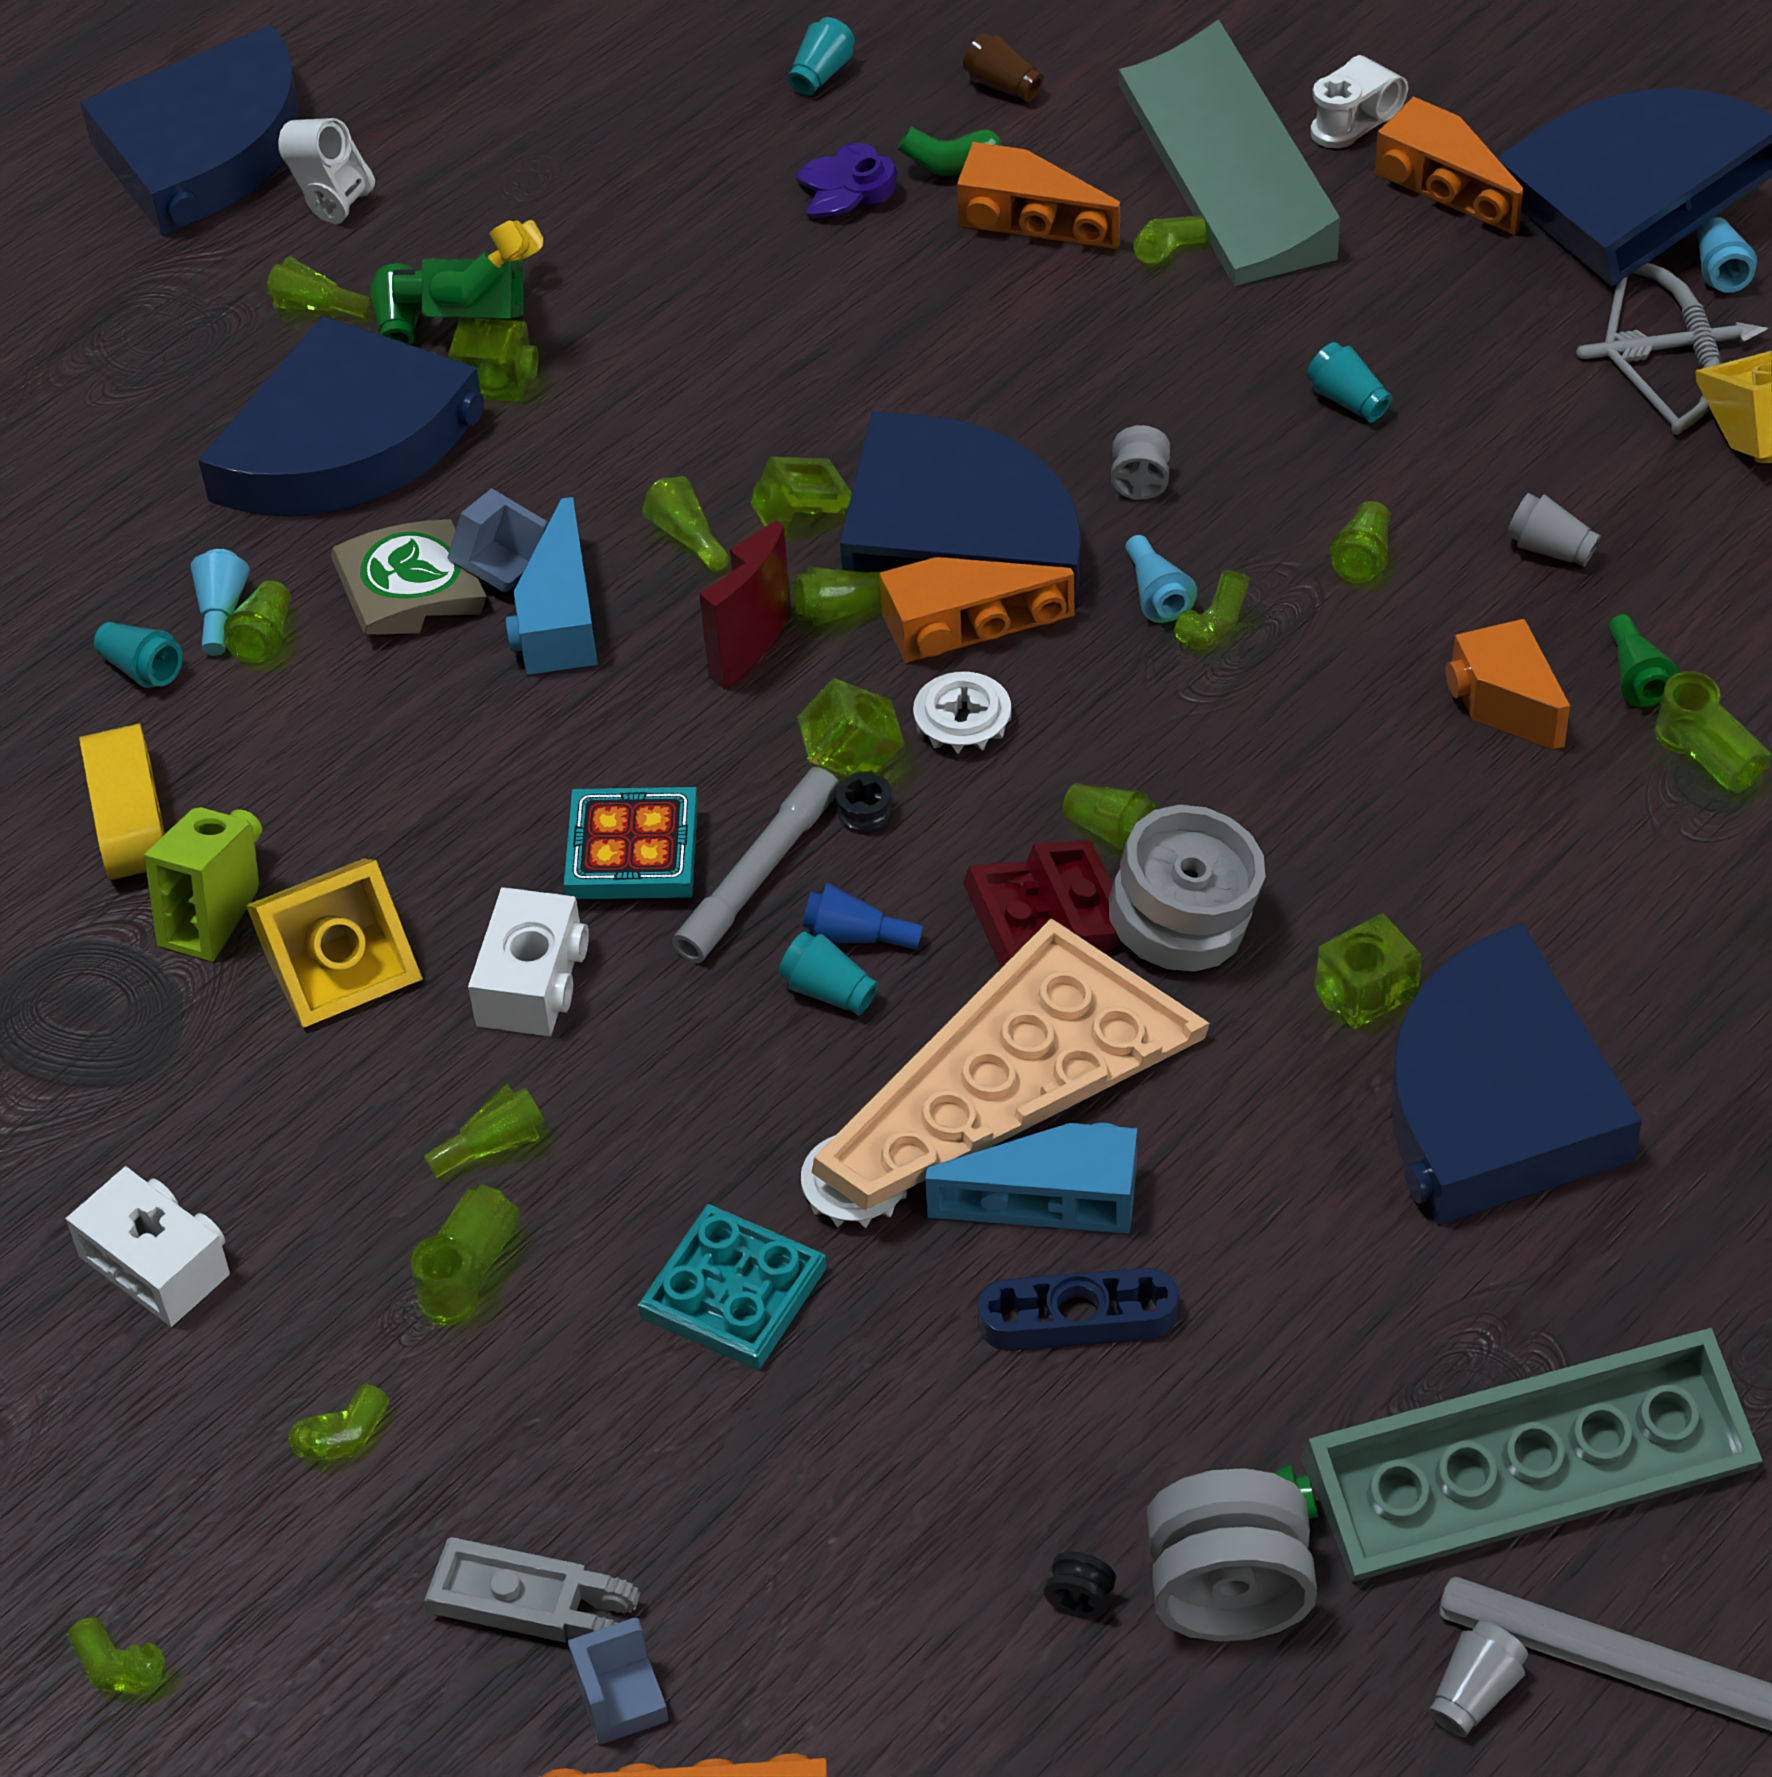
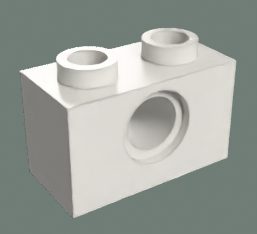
(527, 962)

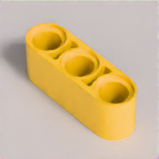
(122, 798)

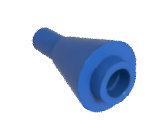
(852, 921)

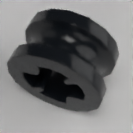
(858, 816)
(1080, 1585)

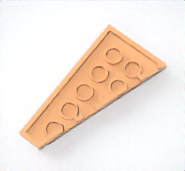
(1021, 1050)

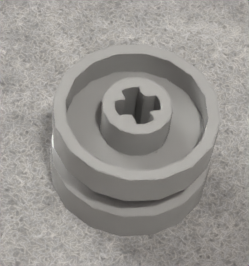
(1186, 887)
(1231, 1555)

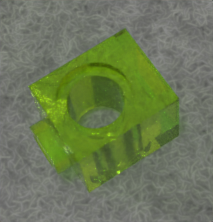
(499, 352)
(850, 729)
(1367, 971)

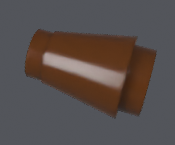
(1001, 67)

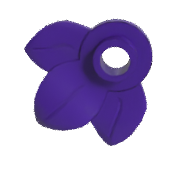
(847, 179)

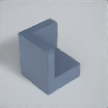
(496, 539)
(617, 1681)

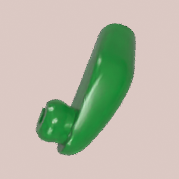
(942, 156)

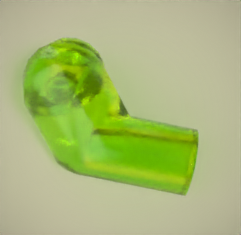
(1165, 234)
(1219, 617)
(342, 1432)
(111, 1668)

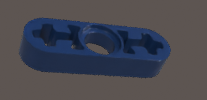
(1060, 1331)

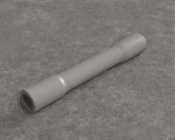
(718, 911)

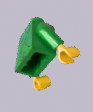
(473, 287)

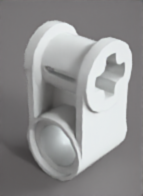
(1355, 101)
(325, 164)

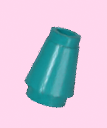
(821, 55)
(1346, 380)
(141, 653)
(826, 974)

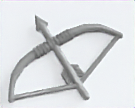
(1637, 346)

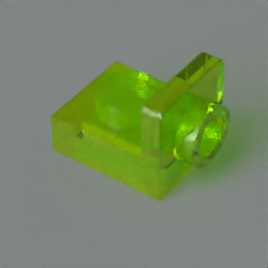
(798, 486)

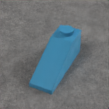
(553, 602)
(1048, 1179)

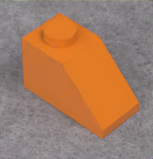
(1509, 683)

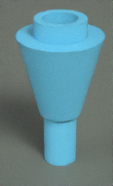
(218, 585)
(1161, 585)

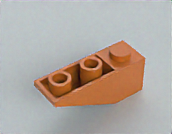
(1449, 163)
(1031, 197)
(965, 602)

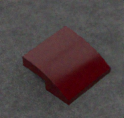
(747, 606)
(1055, 883)

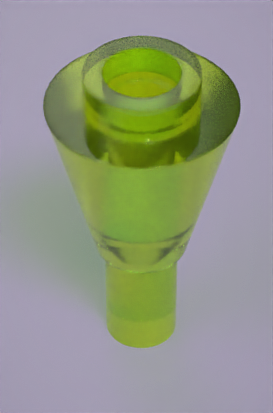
(303, 288)
(676, 510)
(499, 1124)

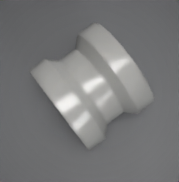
(1140, 462)

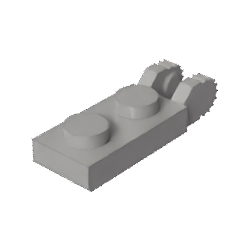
(523, 1591)

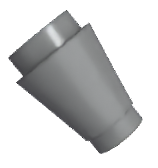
(1552, 531)
(1477, 1677)

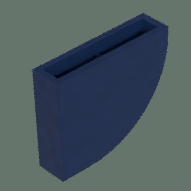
(198, 128)
(1639, 172)
(341, 424)
(956, 494)
(1502, 1084)

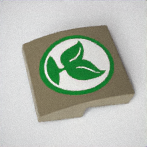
(404, 575)

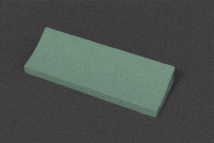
(1232, 158)
(1530, 1454)

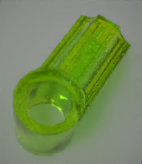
(1697, 724)
(457, 1259)

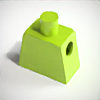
(202, 880)

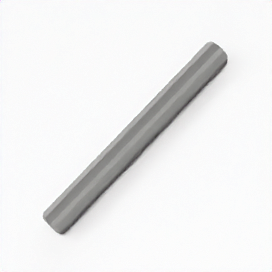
(1611, 1652)

